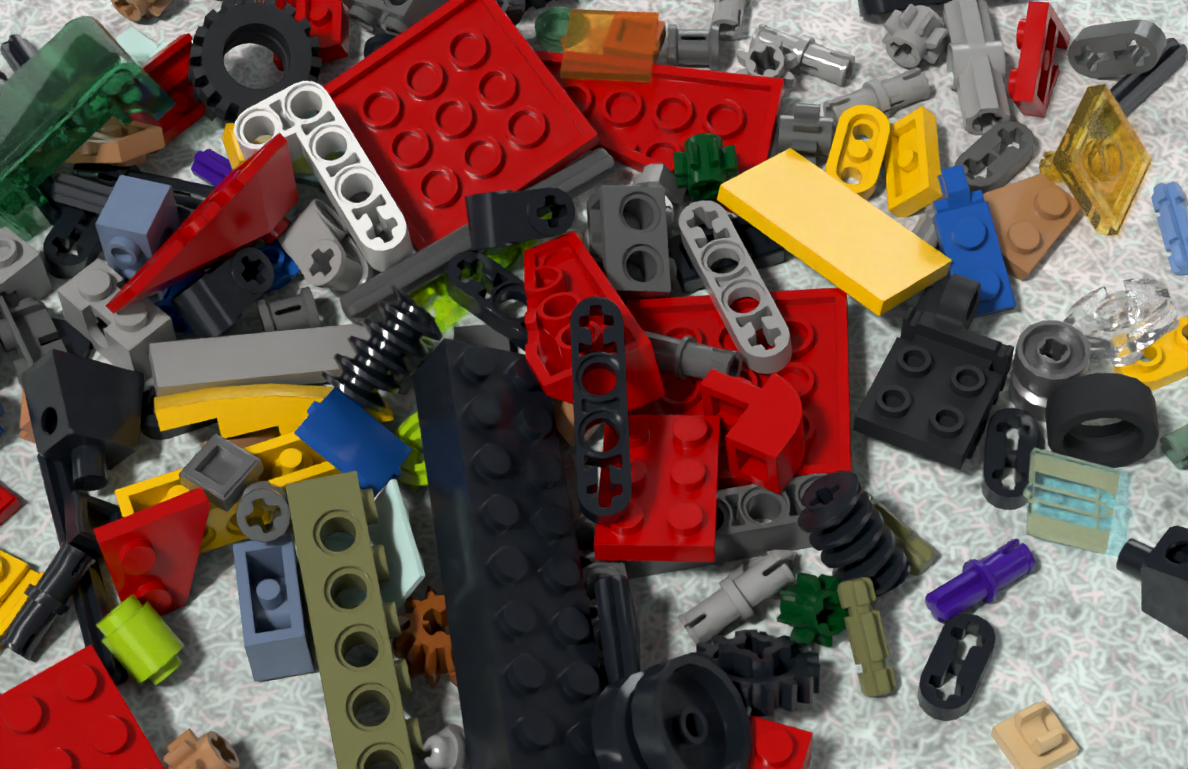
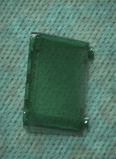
(59, 104)

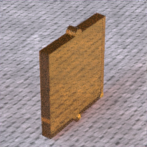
(610, 45)

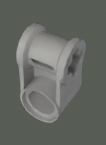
(325, 249)

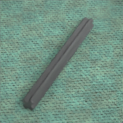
(434, 259)

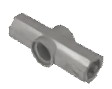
(976, 65)

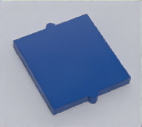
(353, 441)

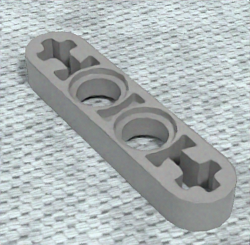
(730, 286)

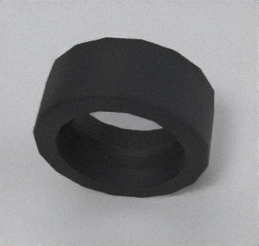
(1102, 397)

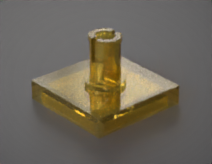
(1099, 160)

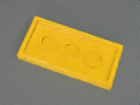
(834, 231)

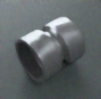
(1044, 359)

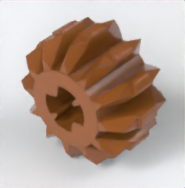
(426, 638)

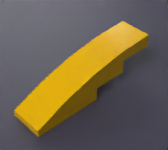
(247, 407)

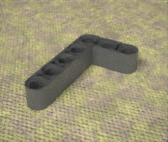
(736, 539)

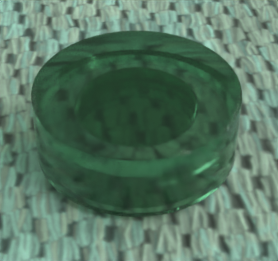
(551, 27)

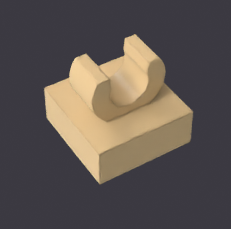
(1035, 739)

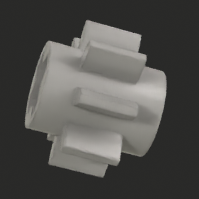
(914, 36)
(765, 53)

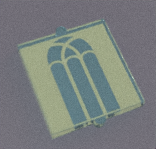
(1077, 503)

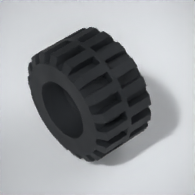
(243, 25)

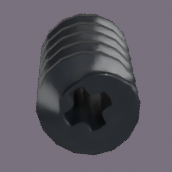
(384, 352)
(852, 533)

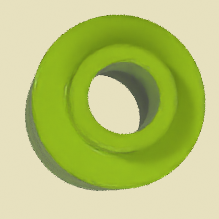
(141, 641)

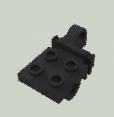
(937, 378)

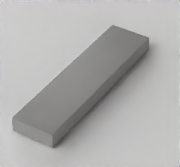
(250, 359)

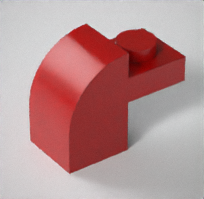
(763, 427)

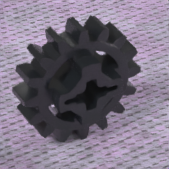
(765, 670)

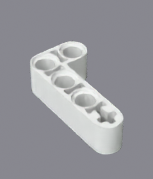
(339, 178)

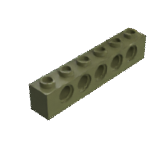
(318, 511)

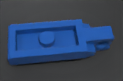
(970, 241)

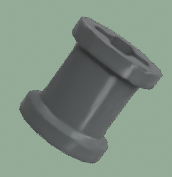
(693, 46)
(289, 313)
(254, 527)

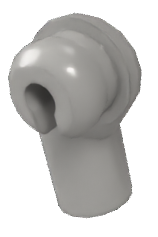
(445, 749)

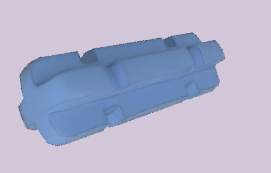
(1173, 224)

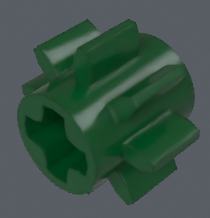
(705, 165)
(813, 609)

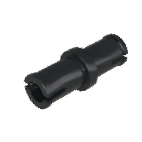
(46, 600)

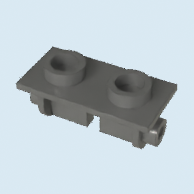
(25, 330)

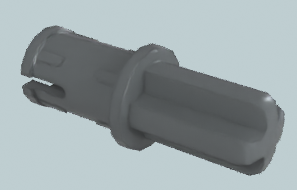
(692, 359)

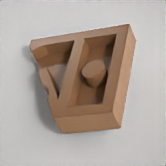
(120, 144)
(1029, 220)

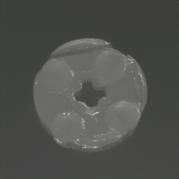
(1125, 320)

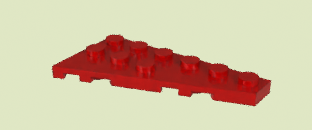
(653, 119)

